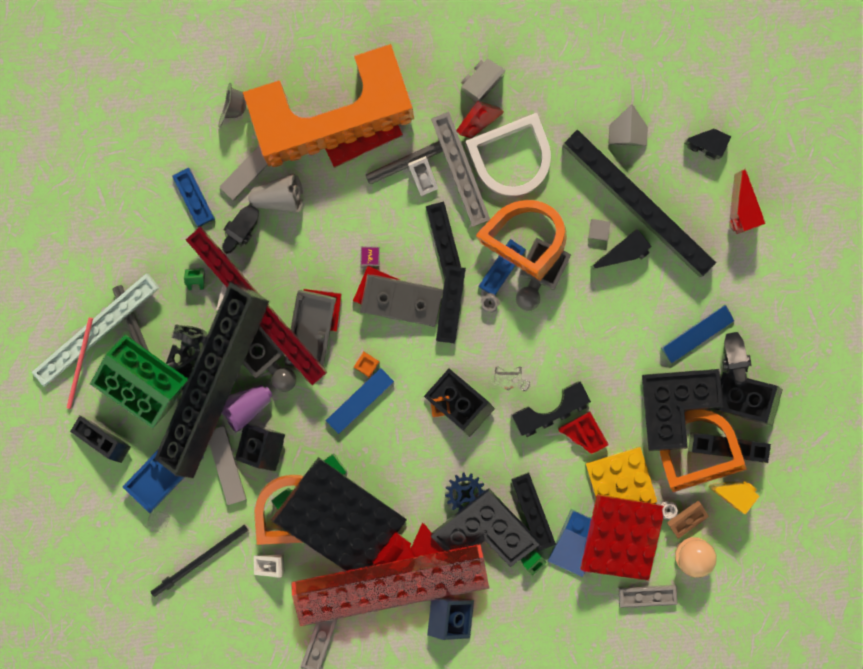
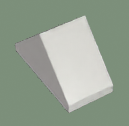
(269, 565)

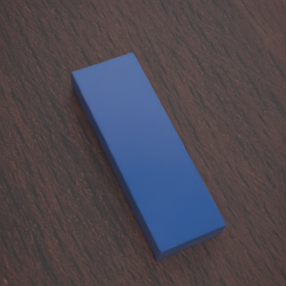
(193, 197)
(500, 270)

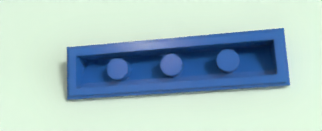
(697, 334)

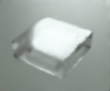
(158, 521)

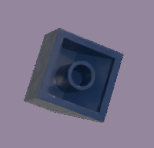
(450, 618)

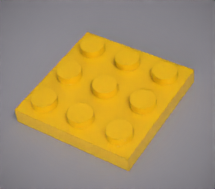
(622, 476)

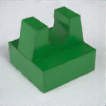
(194, 276)
(534, 564)

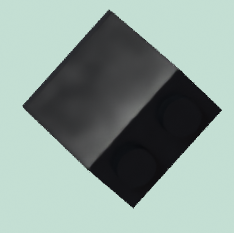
(260, 447)

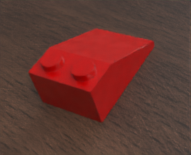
(745, 209)

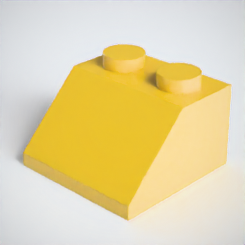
(737, 494)

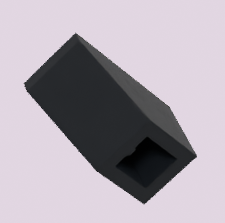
(710, 142)

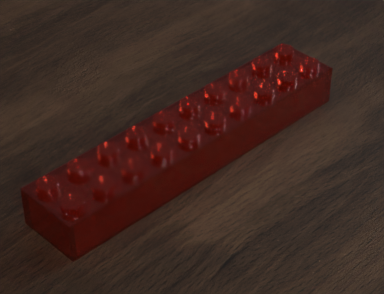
(389, 585)

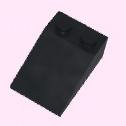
(753, 401)
(466, 405)

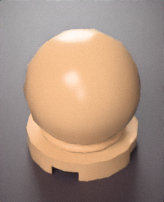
(695, 557)

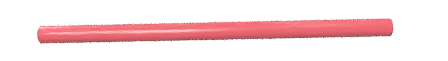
(79, 363)

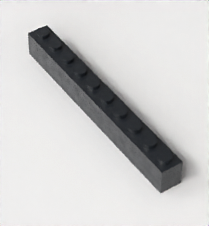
(639, 203)

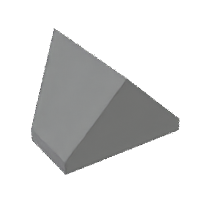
(628, 129)

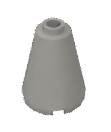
(278, 195)

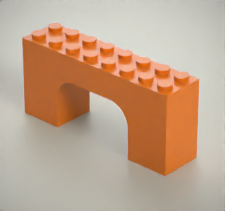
(379, 107)

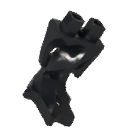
(189, 337)

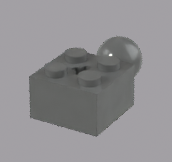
(529, 297)
(283, 378)

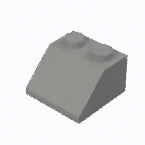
(482, 80)

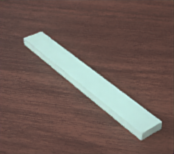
(101, 325)

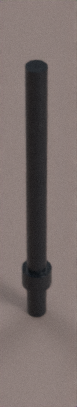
(168, 582)

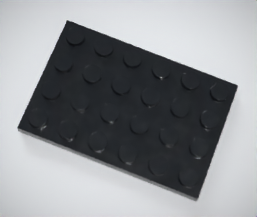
(338, 517)

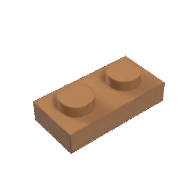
(688, 519)

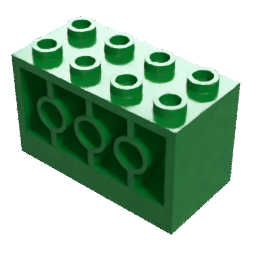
(138, 381)

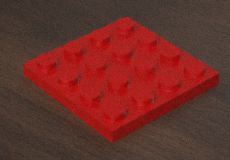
(622, 537)

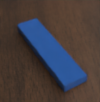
(359, 400)

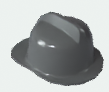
(234, 104)

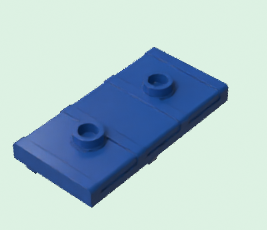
(151, 484)

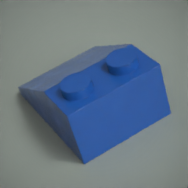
(571, 543)

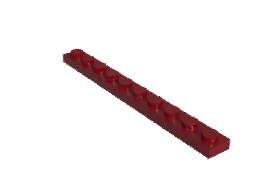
(271, 322)

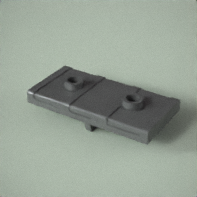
(401, 300)
(312, 322)

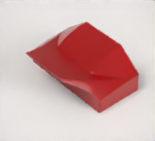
(396, 549)

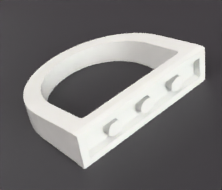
(530, 121)

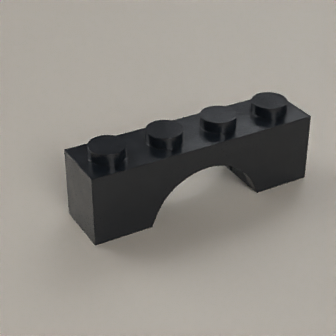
(573, 398)
(720, 446)

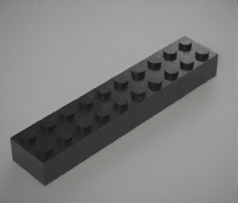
(211, 380)

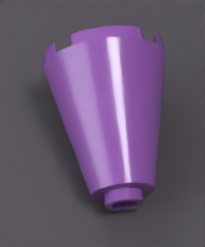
(245, 405)

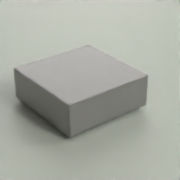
(599, 230)

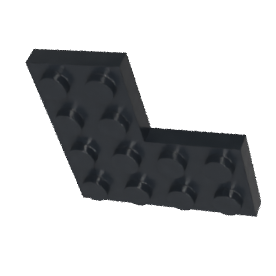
(667, 399)
(488, 521)

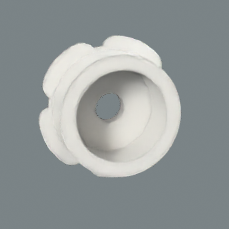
(673, 510)

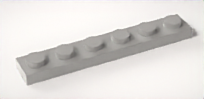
(460, 169)

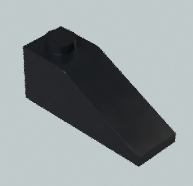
(629, 249)
(100, 439)

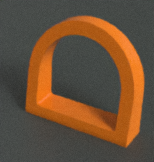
(495, 224)
(711, 473)
(273, 537)

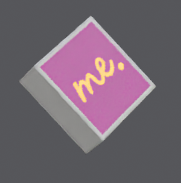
(370, 256)

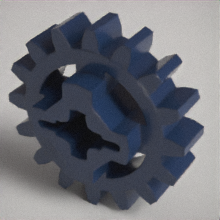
(458, 487)

